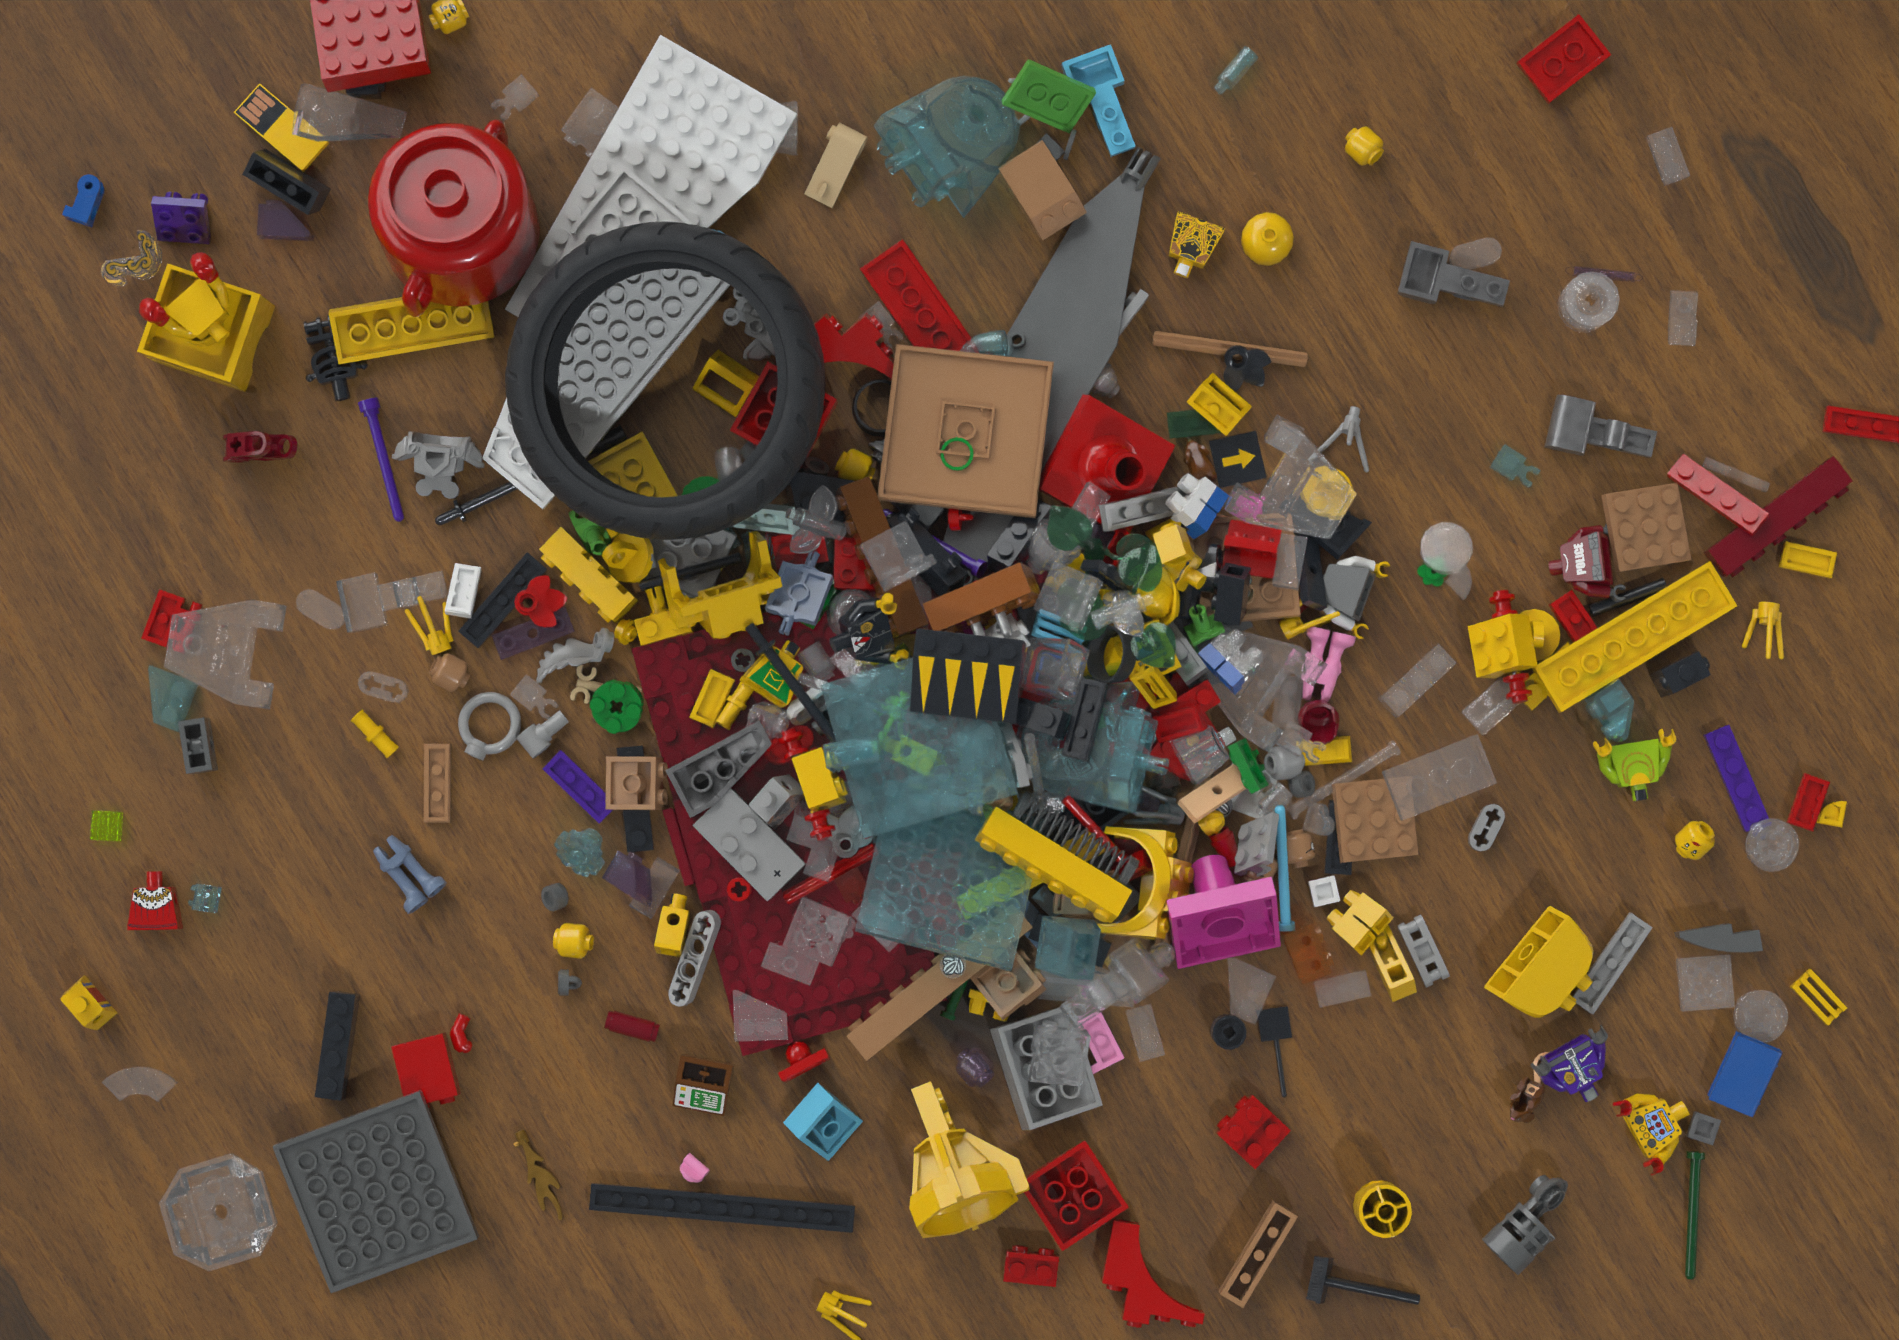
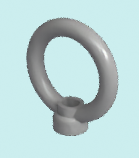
(476, 747)

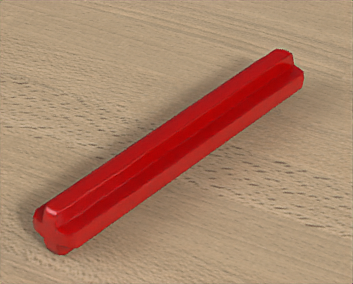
(840, 868)

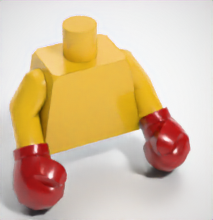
(198, 309)

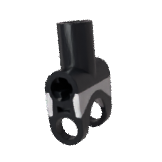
(1210, 565)

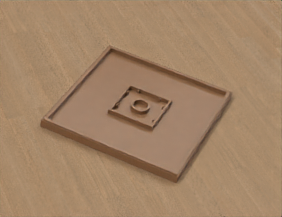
(972, 396)

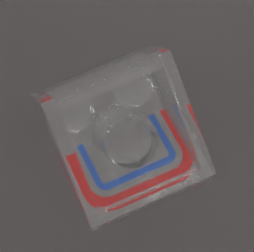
(1054, 668)

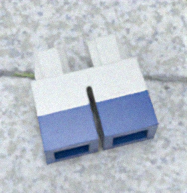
(1198, 506)

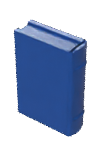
(1744, 1074)

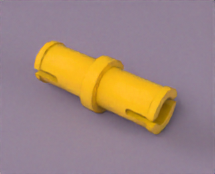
(734, 705)
(374, 733)

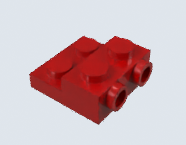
(1252, 1130)

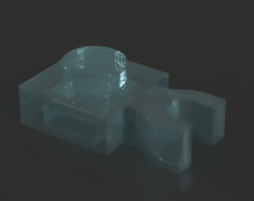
(1510, 464)

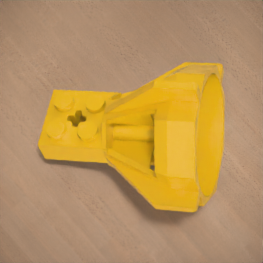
(954, 1176)

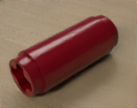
(632, 1026)

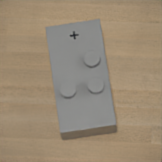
(749, 844)

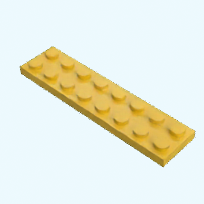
(1634, 637)

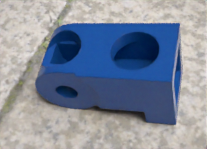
(86, 202)

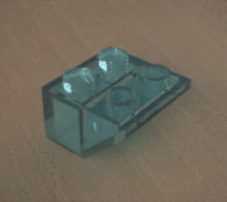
(1613, 709)
(1068, 947)

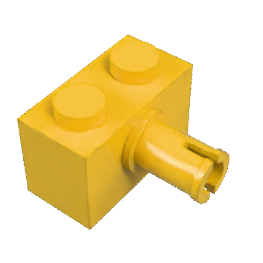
(659, 624)

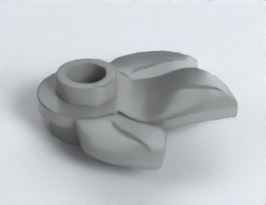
(848, 829)

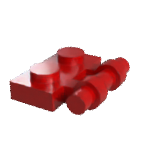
(160, 618)

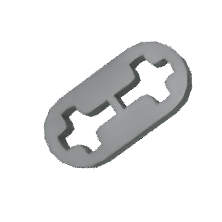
(1492, 830)

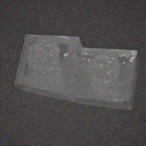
(1682, 317)

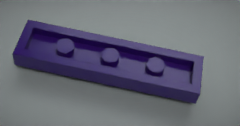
(1735, 776)

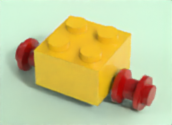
(1504, 647)
(820, 785)

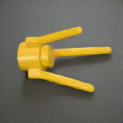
(1769, 615)
(1294, 626)
(437, 640)
(831, 1306)

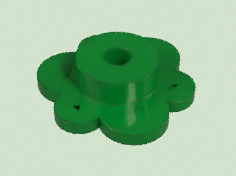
(1429, 578)

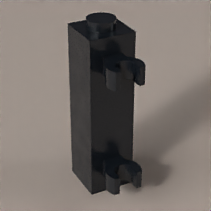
(946, 573)

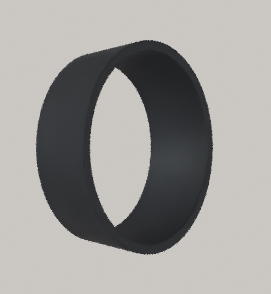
(875, 432)
(1096, 657)

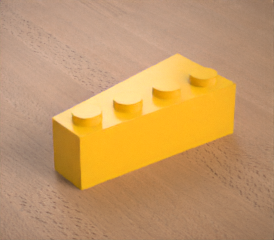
(588, 575)

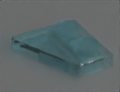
(169, 697)

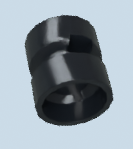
(1228, 1031)

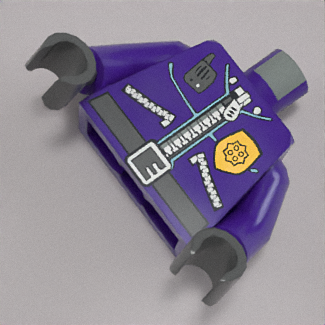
(1575, 1065)

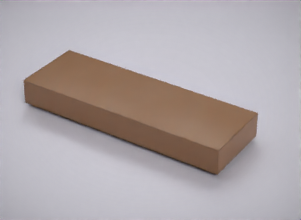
(437, 783)

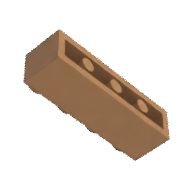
(1257, 1254)

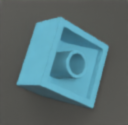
(822, 1122)

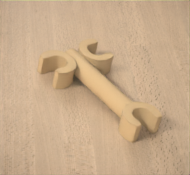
(585, 684)

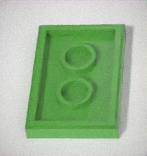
(1048, 96)

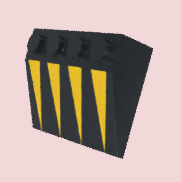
(967, 675)

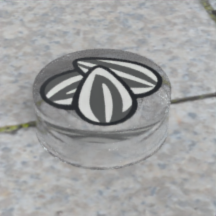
(952, 966)

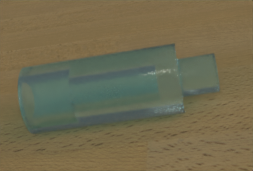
(1236, 70)

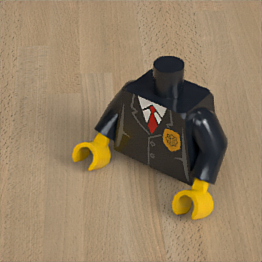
(868, 632)

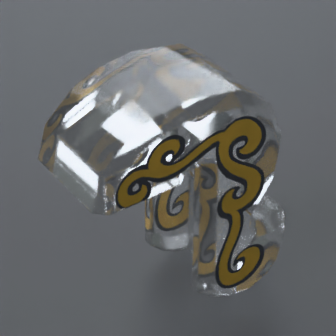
(138, 267)

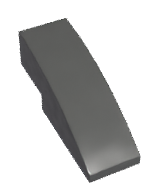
(1722, 938)

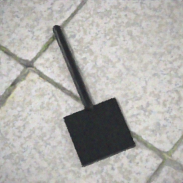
(1275, 1025)

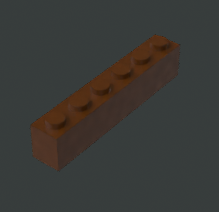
(864, 522)

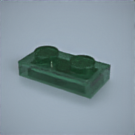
(1189, 424)

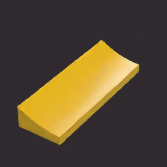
(388, 329)

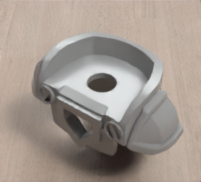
(744, 311)
(438, 460)

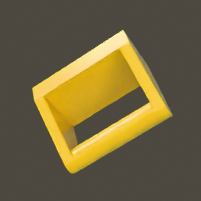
(732, 372)
(1216, 407)

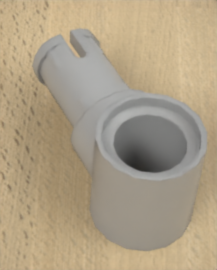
(538, 737)

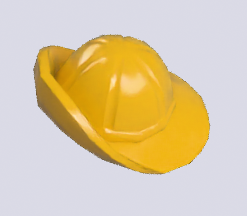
(1166, 600)

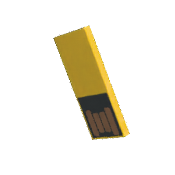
(275, 123)

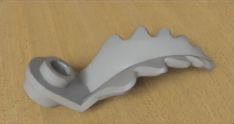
(575, 653)

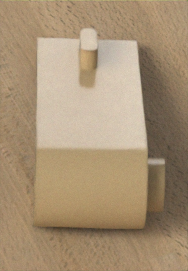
(836, 163)

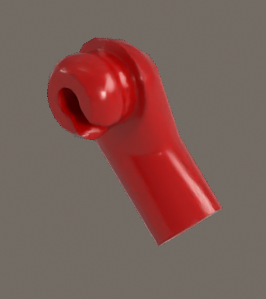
(457, 1034)

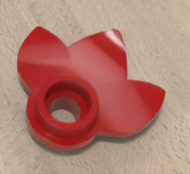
(544, 602)

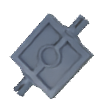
(801, 593)

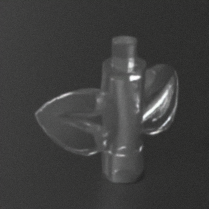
(815, 522)
(1122, 611)

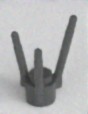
(1167, 813)

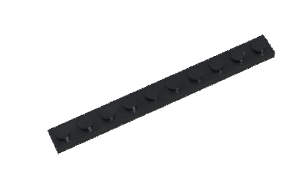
(722, 1207)

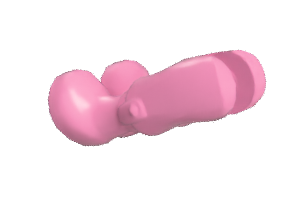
(1329, 676)

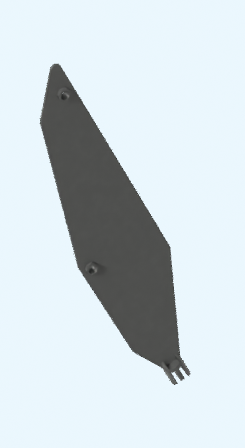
(1073, 320)

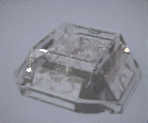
(192, 1219)

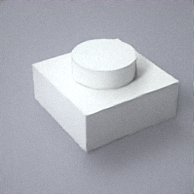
(1324, 891)

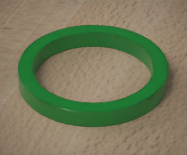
(954, 440)

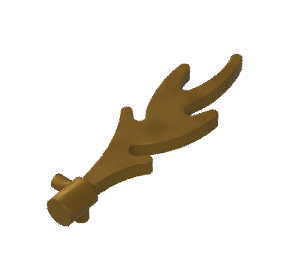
(542, 1176)

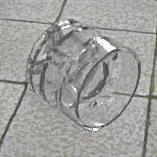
(1577, 312)

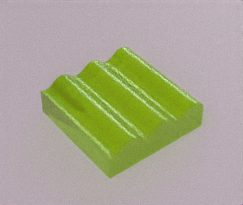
(106, 825)

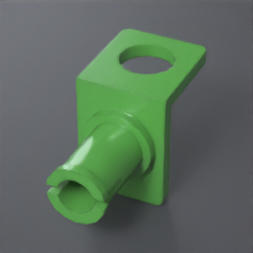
(592, 535)
(1202, 628)

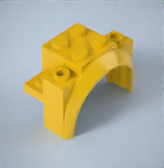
(728, 605)
(1167, 881)

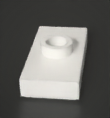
(463, 590)

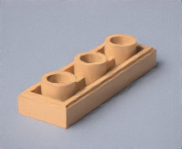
(1204, 800)

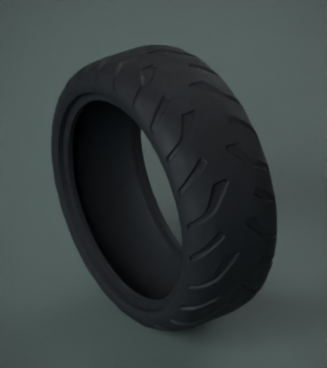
(537, 354)

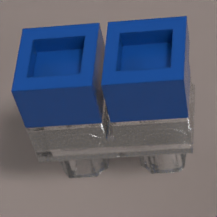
(1228, 662)

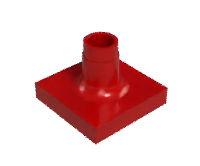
(1093, 447)

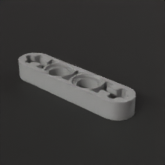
(698, 960)

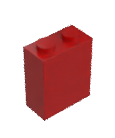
(428, 1067)

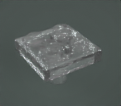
(816, 931)

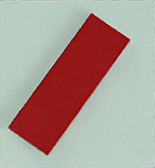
(914, 300)

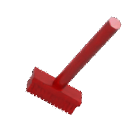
(1145, 864)

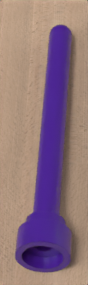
(370, 409)

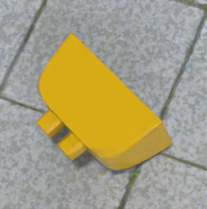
(1545, 966)

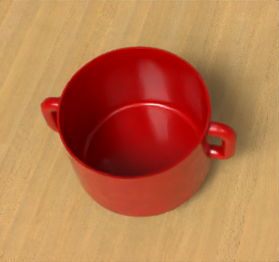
(453, 215)

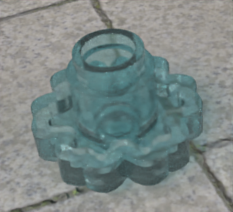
(581, 851)

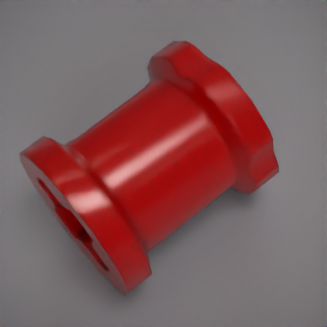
(734, 896)

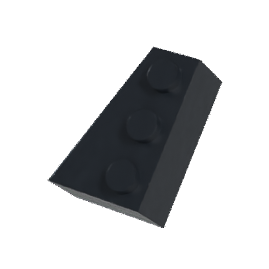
(804, 485)

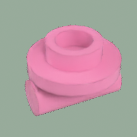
(693, 1169)

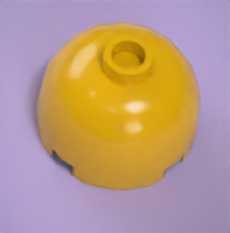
(1267, 239)

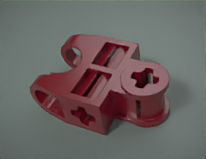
(257, 445)

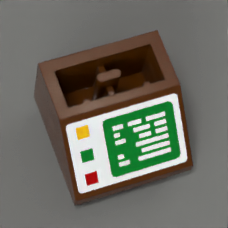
(702, 1084)

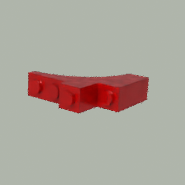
(856, 344)
(1143, 1296)

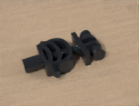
(339, 380)

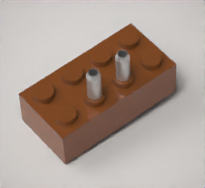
(983, 600)

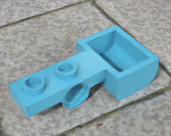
(1103, 73)

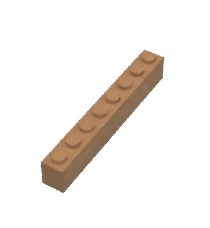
(909, 1005)

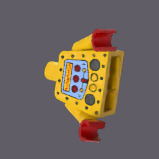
(1653, 1126)

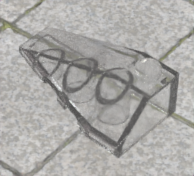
(342, 117)

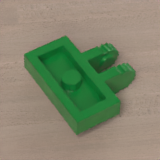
(1250, 770)

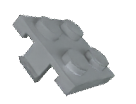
(1257, 845)

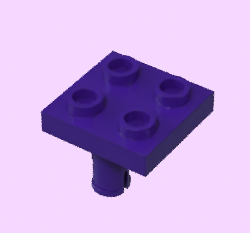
(181, 218)

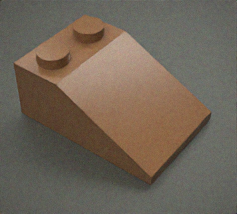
(1042, 190)

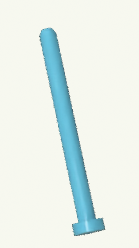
(1285, 922)

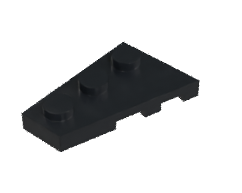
(1344, 536)

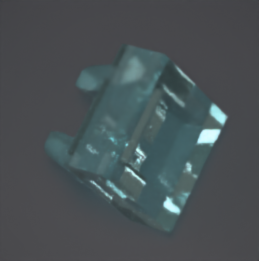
(205, 898)

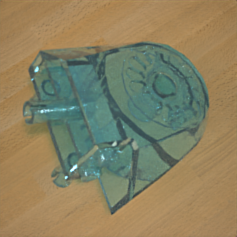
(950, 140)
(1117, 758)

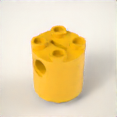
(1385, 1221)

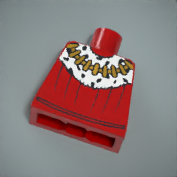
(154, 906)

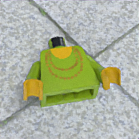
(1635, 762)

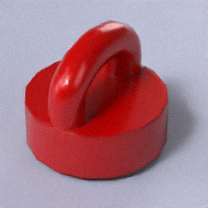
(956, 517)

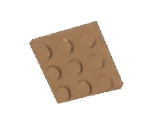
(1646, 527)
(1370, 823)

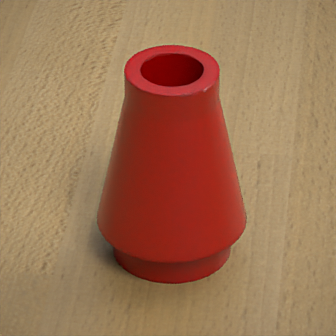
(1225, 845)

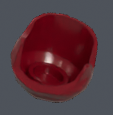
(1320, 719)

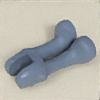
(414, 897)

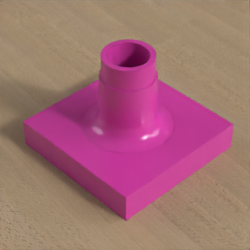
(1221, 916)

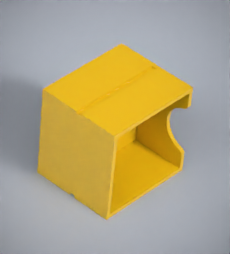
(222, 363)

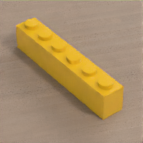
(1053, 865)

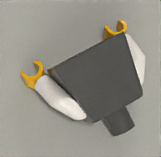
(1348, 589)

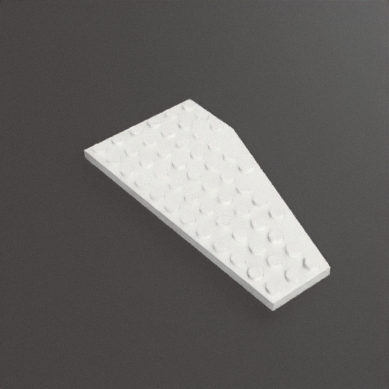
(683, 133)
(617, 338)

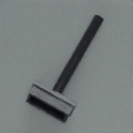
(1322, 1280)

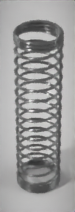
(1025, 802)

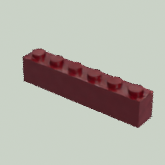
(1784, 512)

